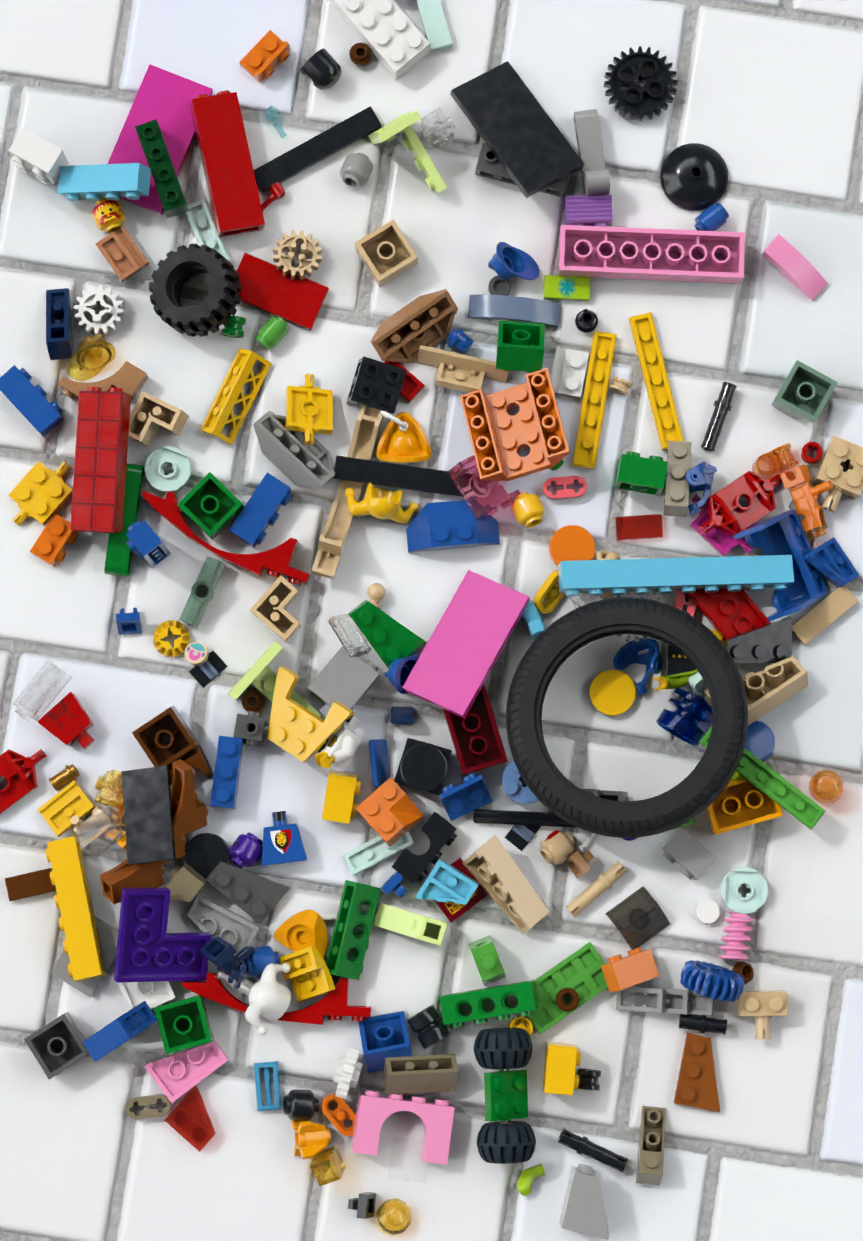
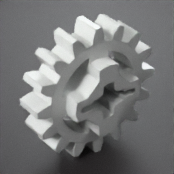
(108, 310)
(347, 1072)

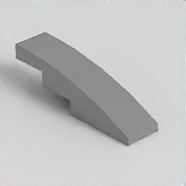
(663, 1001)

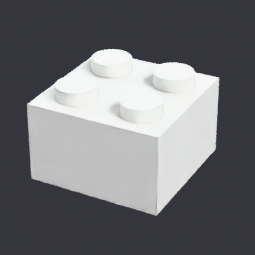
(37, 156)

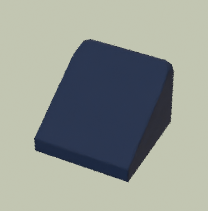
(402, 715)

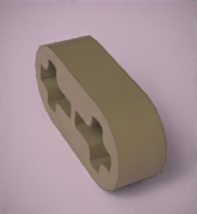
(149, 1112)

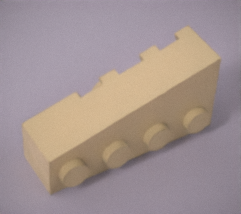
(771, 687)
(506, 884)

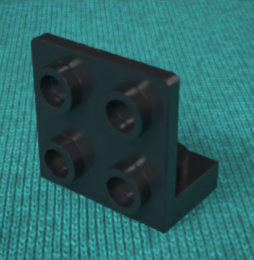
(376, 385)

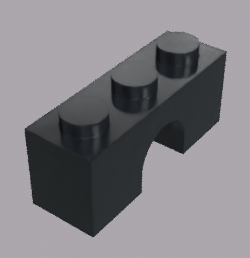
(439, 833)

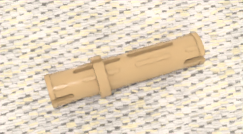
(596, 888)

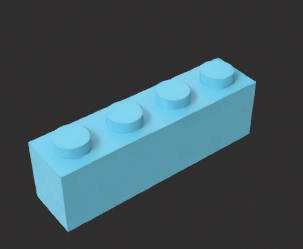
(104, 180)

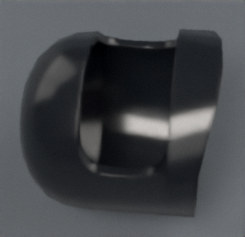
(322, 70)

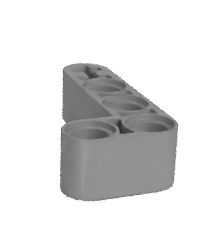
(590, 150)

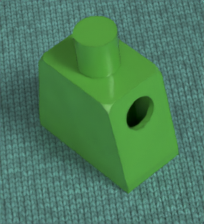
(487, 960)

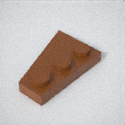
(696, 1075)

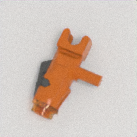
(805, 501)

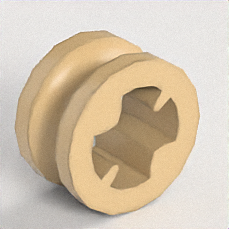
(620, 386)

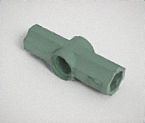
(208, 577)

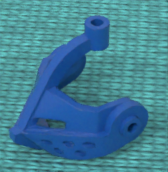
(700, 479)
(629, 655)

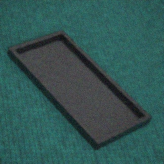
(517, 129)

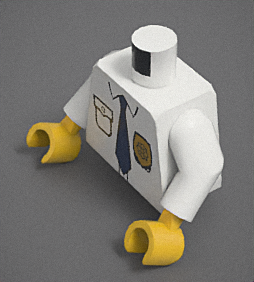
(339, 746)

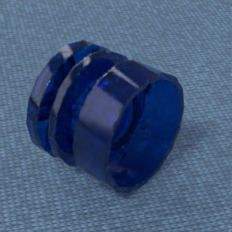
(686, 716)

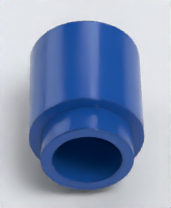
(711, 218)

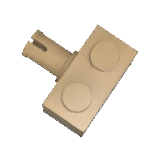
(762, 1006)

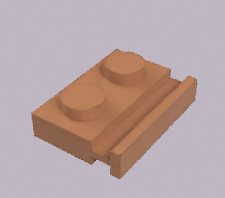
(122, 253)

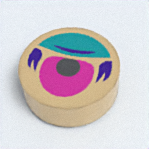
(196, 653)

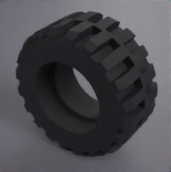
(172, 276)

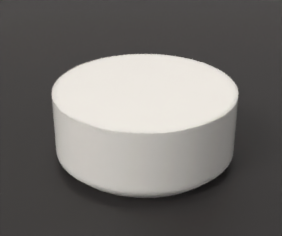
(707, 911)

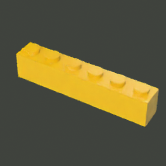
(76, 909)

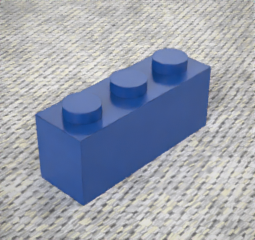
(30, 400)
(261, 510)
(227, 772)

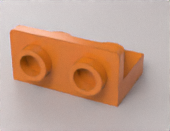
(265, 56)
(54, 540)

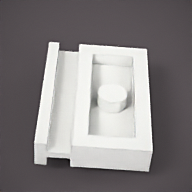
(569, 372)

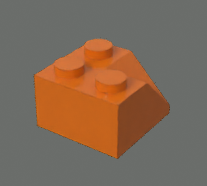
(389, 812)

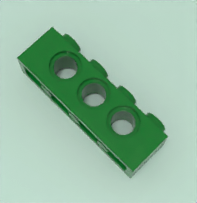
(346, 920)
(523, 991)

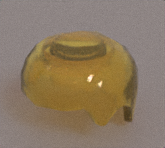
(393, 1217)

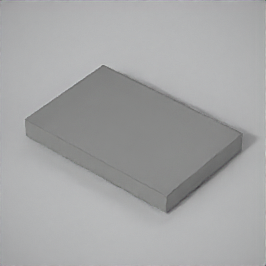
(108, 941)

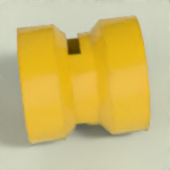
(523, 1022)

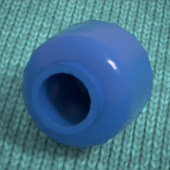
(260, 959)

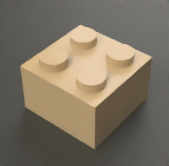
(386, 253)

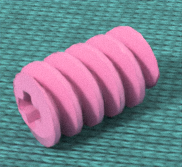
(736, 936)

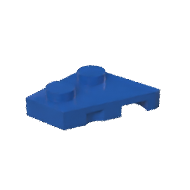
(832, 562)

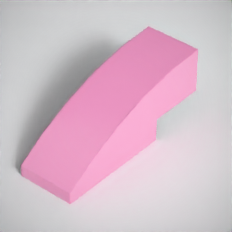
(794, 267)

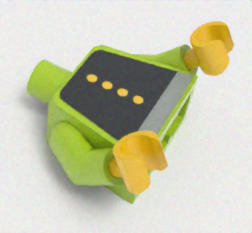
(675, 669)

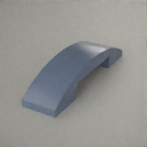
(514, 309)

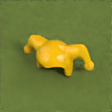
(380, 504)

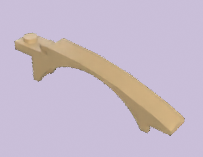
(340, 520)

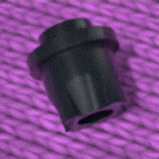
(583, 326)

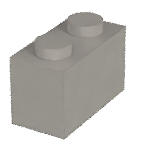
(688, 854)

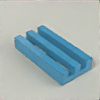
(266, 1065)

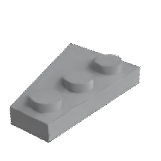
(223, 922)

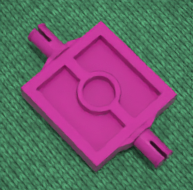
(717, 539)

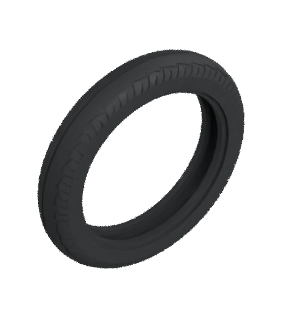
(607, 619)

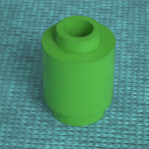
(272, 332)

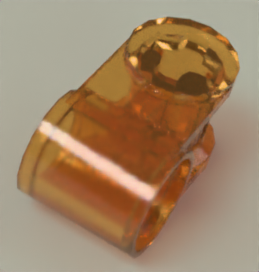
(778, 459)

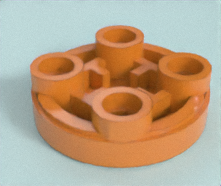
(571, 544)

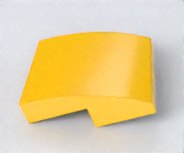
(307, 973)

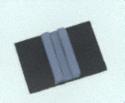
(209, 670)
(521, 835)

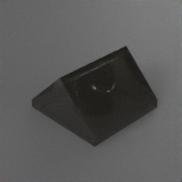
(638, 918)

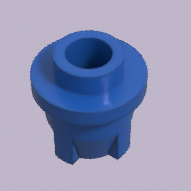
(459, 340)

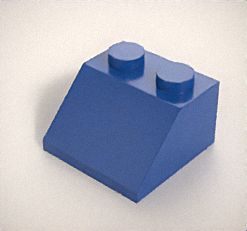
(383, 1038)

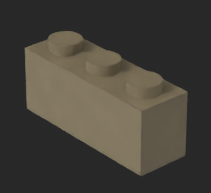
(676, 485)
(420, 1074)

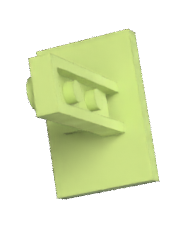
(411, 142)
(266, 679)

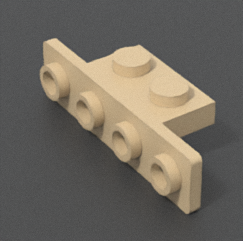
(459, 370)

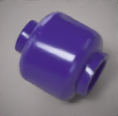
(246, 850)

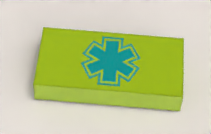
(566, 288)

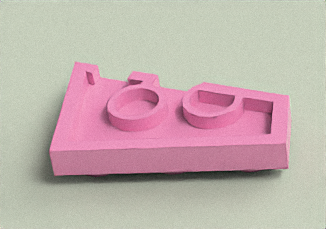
(186, 1069)

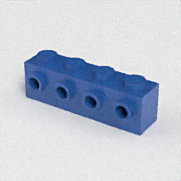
(146, 543)

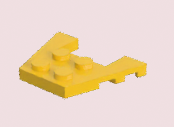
(296, 727)

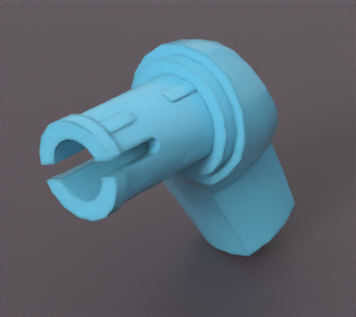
(533, 620)

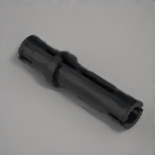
(727, 391)
(588, 1148)

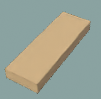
(823, 614)

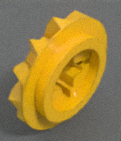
(164, 647)

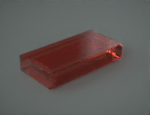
(638, 527)

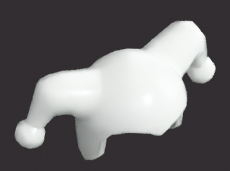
(268, 997)

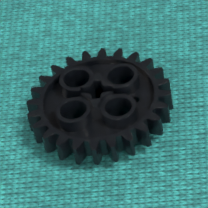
(647, 102)

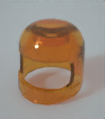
(826, 786)

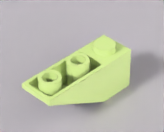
(410, 924)

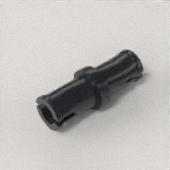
(703, 1024)

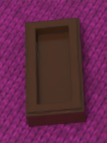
(29, 884)

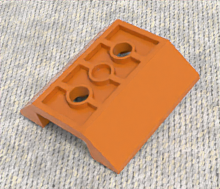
(500, 436)

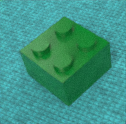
(520, 346)
(641, 473)
(210, 505)
(183, 1024)

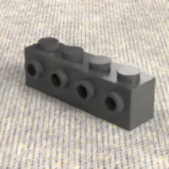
(490, 167)

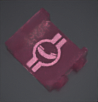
(481, 496)

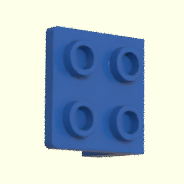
(465, 797)

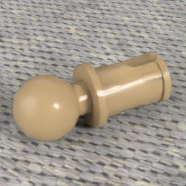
(376, 593)

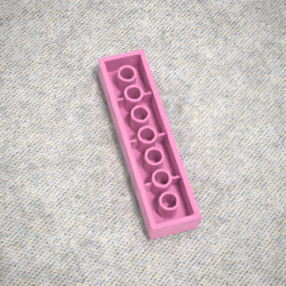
(651, 254)

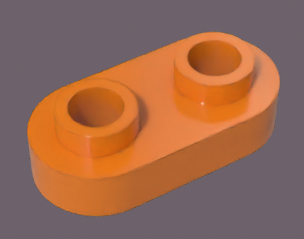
(339, 1114)

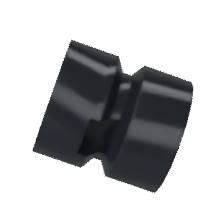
(428, 1027)

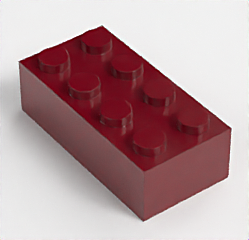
(476, 736)

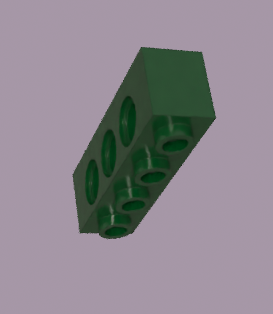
(161, 168)

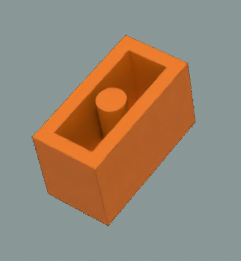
(629, 970)

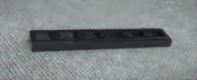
(317, 149)
(395, 476)

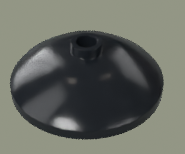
(692, 191)

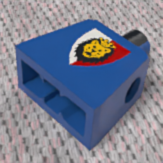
(282, 842)

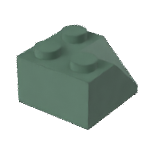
(804, 392)

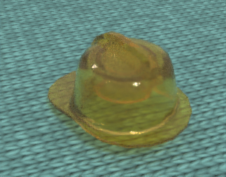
(91, 358)

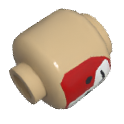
(557, 847)

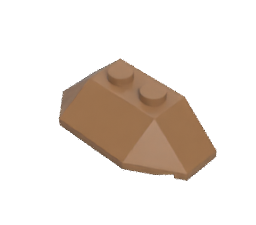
(419, 323)

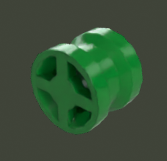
(234, 327)

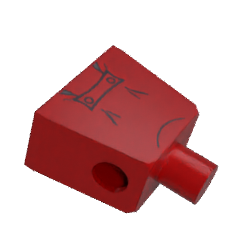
(69, 722)

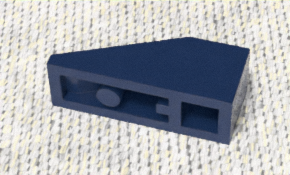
(59, 324)

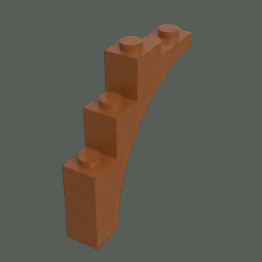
(188, 816)

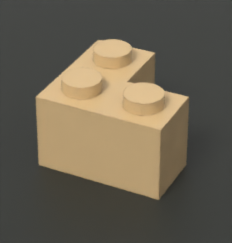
(151, 414)
(272, 606)

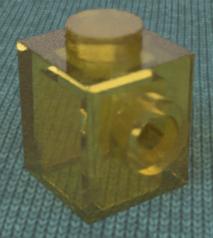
(327, 1166)

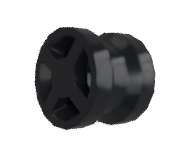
(589, 1079)

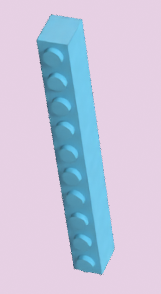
(675, 574)

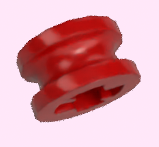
(805, 458)

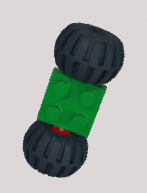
(505, 1095)

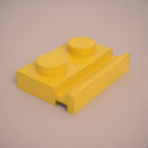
(63, 806)

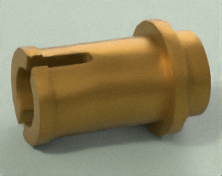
(64, 777)

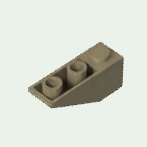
(651, 1146)

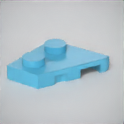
(447, 884)

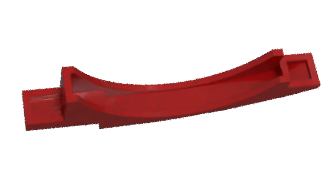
(275, 560)
(333, 1004)

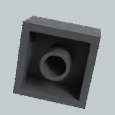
(57, 1045)

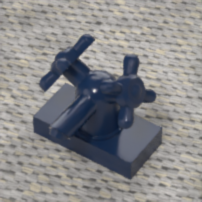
(222, 955)

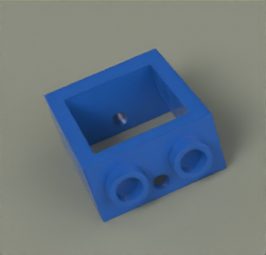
(120, 1031)

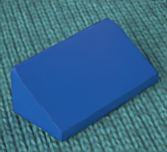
(379, 761)

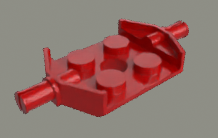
(727, 513)
(20, 774)

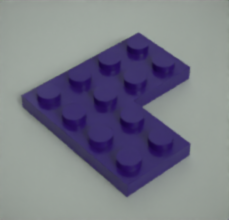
(147, 950)

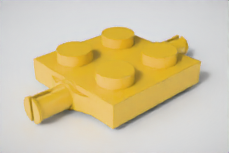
(309, 409)
(41, 493)

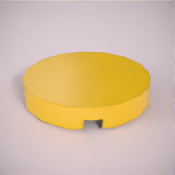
(612, 692)

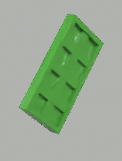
(578, 971)

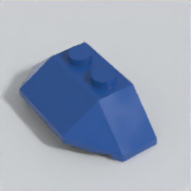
(450, 527)

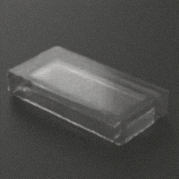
(349, 635)

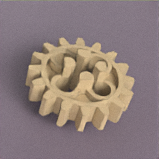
(307, 248)

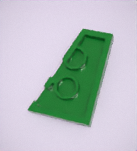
(384, 633)

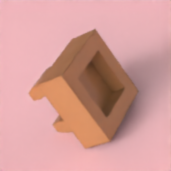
(579, 863)

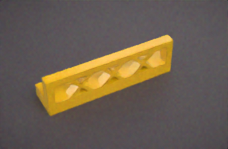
(230, 391)

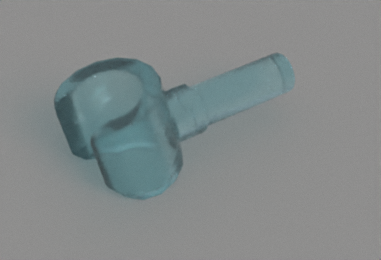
(271, 115)

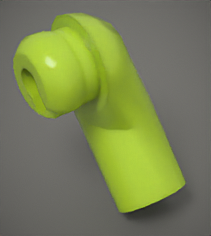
(526, 1179)

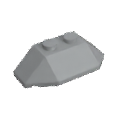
(287, 451)

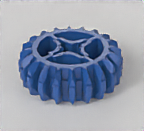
(712, 981)

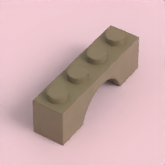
(185, 883)

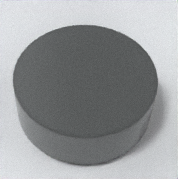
(499, 286)

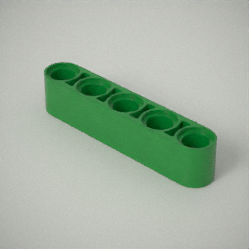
(118, 552)

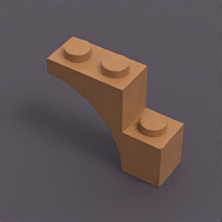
(127, 377)

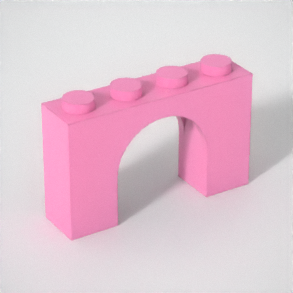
(375, 1109)

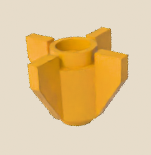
(310, 1138)

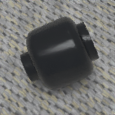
(300, 1105)

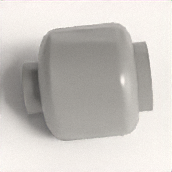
(356, 170)

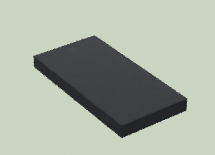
(148, 815)

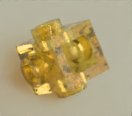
(109, 789)

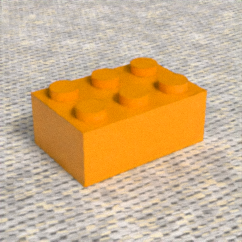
(740, 806)

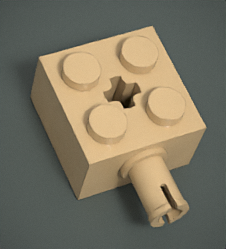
(846, 483)

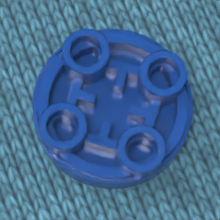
(760, 741)

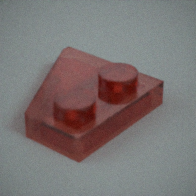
(192, 1120)

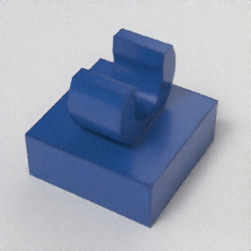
(129, 622)
(393, 883)

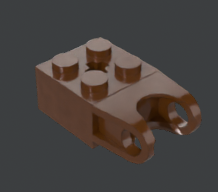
(182, 744)

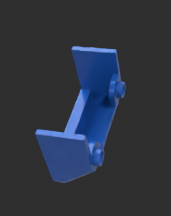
(785, 536)

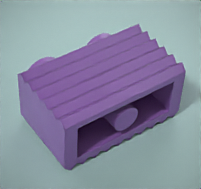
(589, 210)

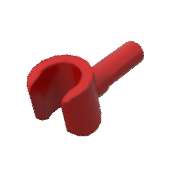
(277, 193)

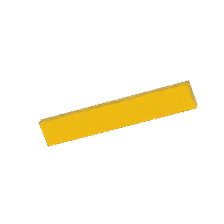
(655, 379)
(594, 400)

